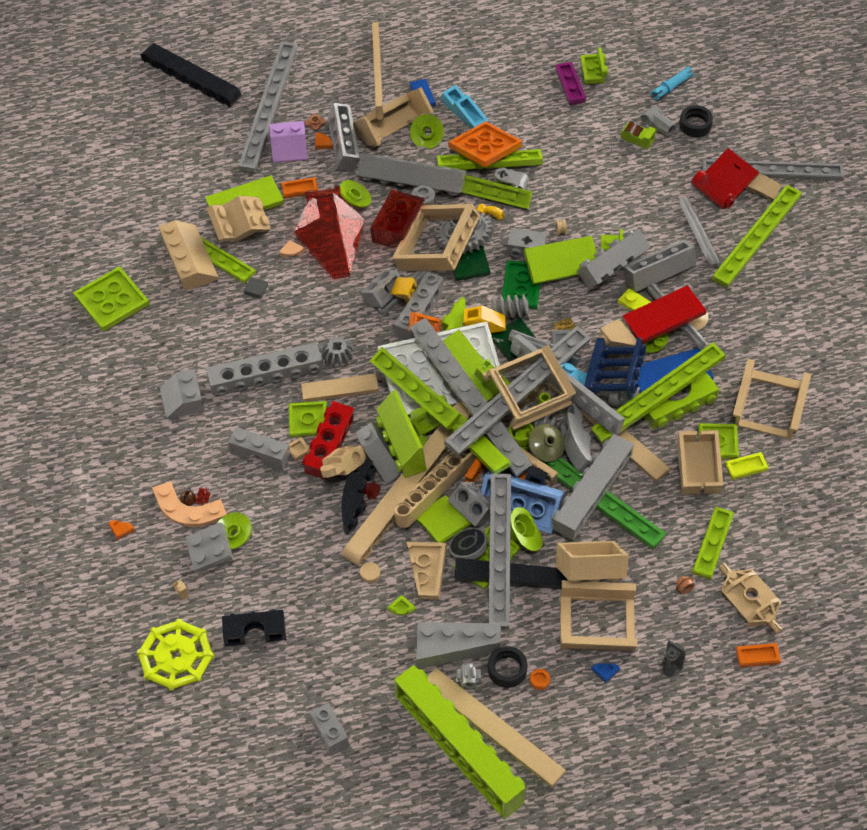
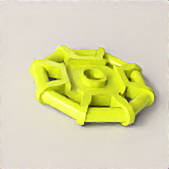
(181, 664)

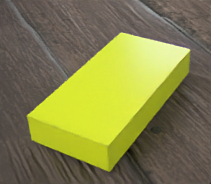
(746, 466)

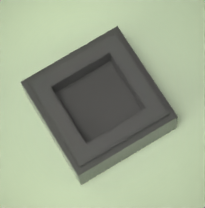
(256, 287)

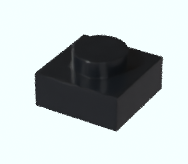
(536, 475)

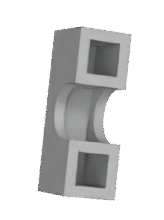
(273, 452)

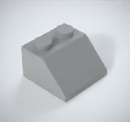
(181, 395)

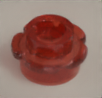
(372, 490)
(203, 496)

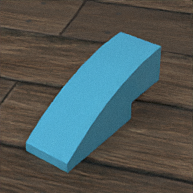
(463, 106)

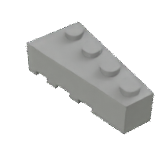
(612, 259)
(455, 641)

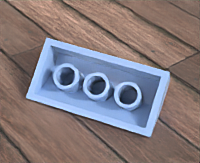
(536, 498)

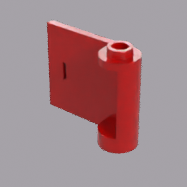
(723, 180)

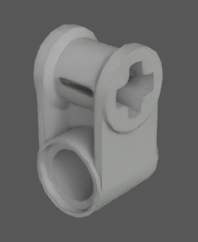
(511, 178)

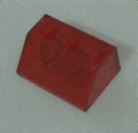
(395, 218)

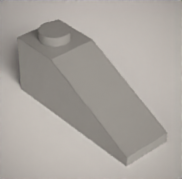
(378, 452)

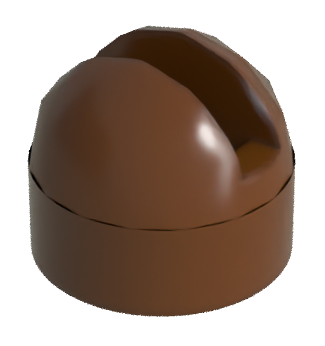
(190, 500)

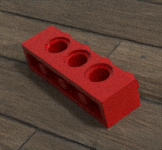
(335, 413)

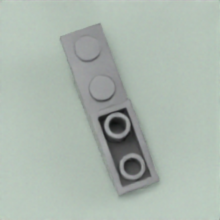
(576, 440)

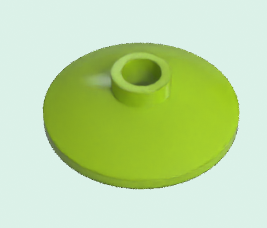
(419, 127)
(355, 194)
(237, 523)

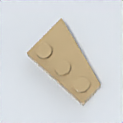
(428, 567)

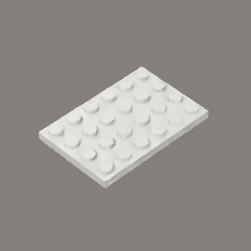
(418, 362)

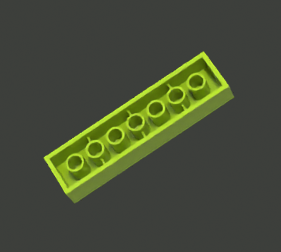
(460, 741)

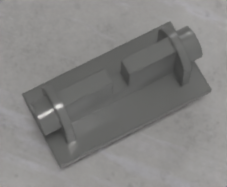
(674, 658)

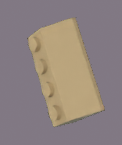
(188, 254)

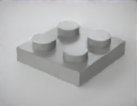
(209, 547)

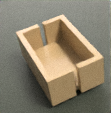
(699, 462)
(591, 561)

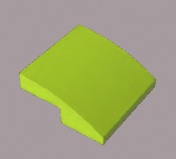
(442, 520)

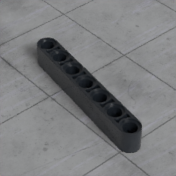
(191, 74)

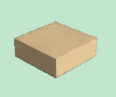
(298, 449)

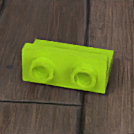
(594, 68)

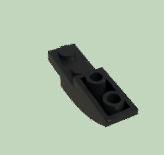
(353, 495)

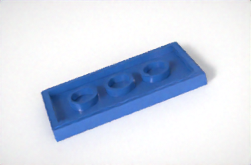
(657, 369)

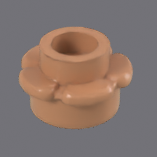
(685, 582)

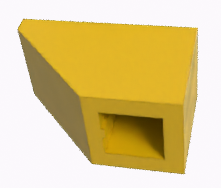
(479, 314)

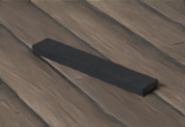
(519, 574)

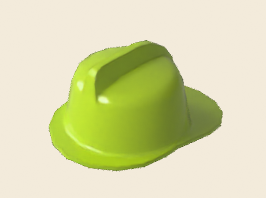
(524, 530)

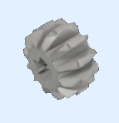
(337, 351)

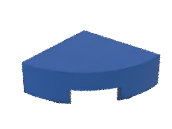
(605, 671)

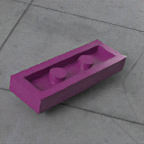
(570, 83)

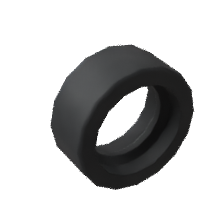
(696, 111)
(503, 681)

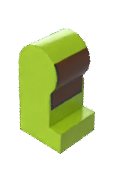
(638, 135)

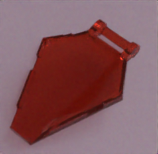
(330, 231)

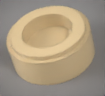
(370, 572)

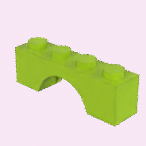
(701, 392)

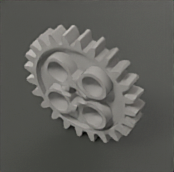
(480, 234)

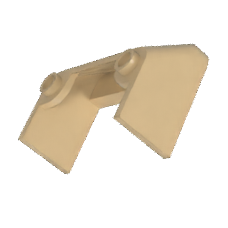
(396, 115)

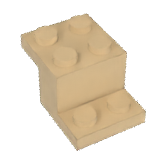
(238, 218)

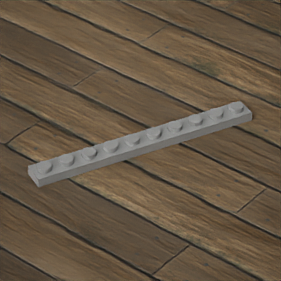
(267, 107)
(519, 389)
(468, 393)

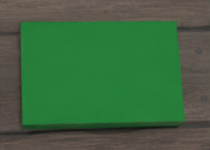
(518, 282)

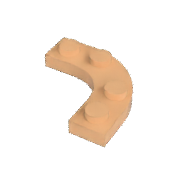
(184, 514)

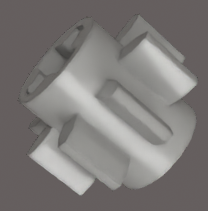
(468, 676)

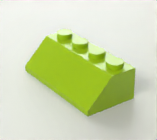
(401, 436)

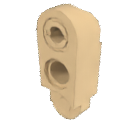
(343, 461)

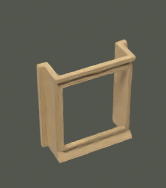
(800, 386)
(544, 409)
(601, 592)

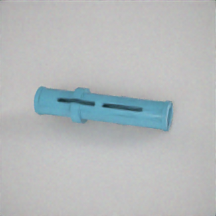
(667, 86)

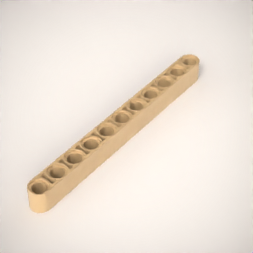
(383, 515)

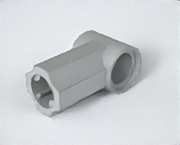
(655, 118)

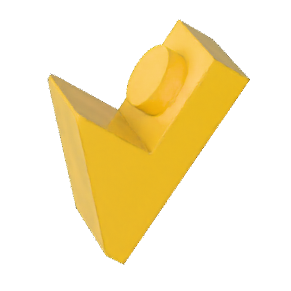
(404, 288)

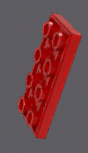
(664, 314)

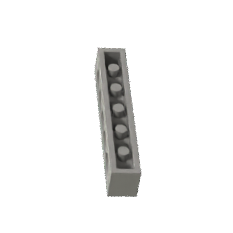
(252, 371)

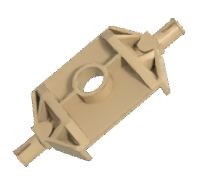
(756, 610)

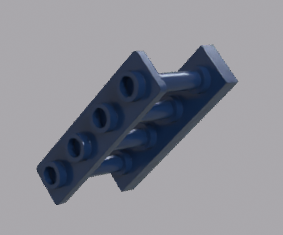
(599, 362)

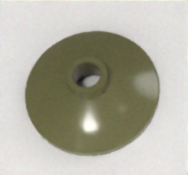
(541, 448)

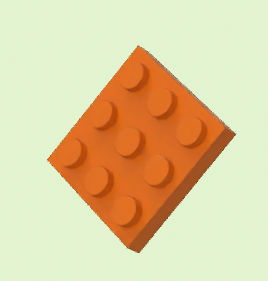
(485, 144)

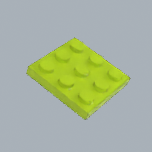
(111, 298)

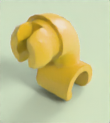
(494, 211)

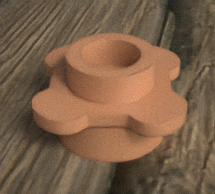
(315, 125)

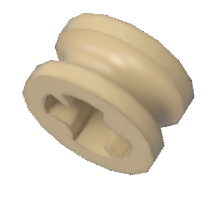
(561, 227)

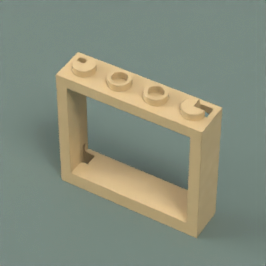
(449, 259)

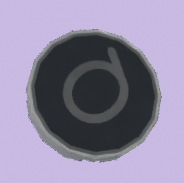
(468, 544)

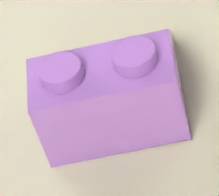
(288, 142)

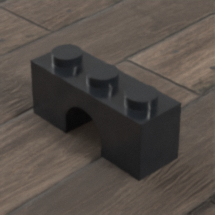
(238, 625)

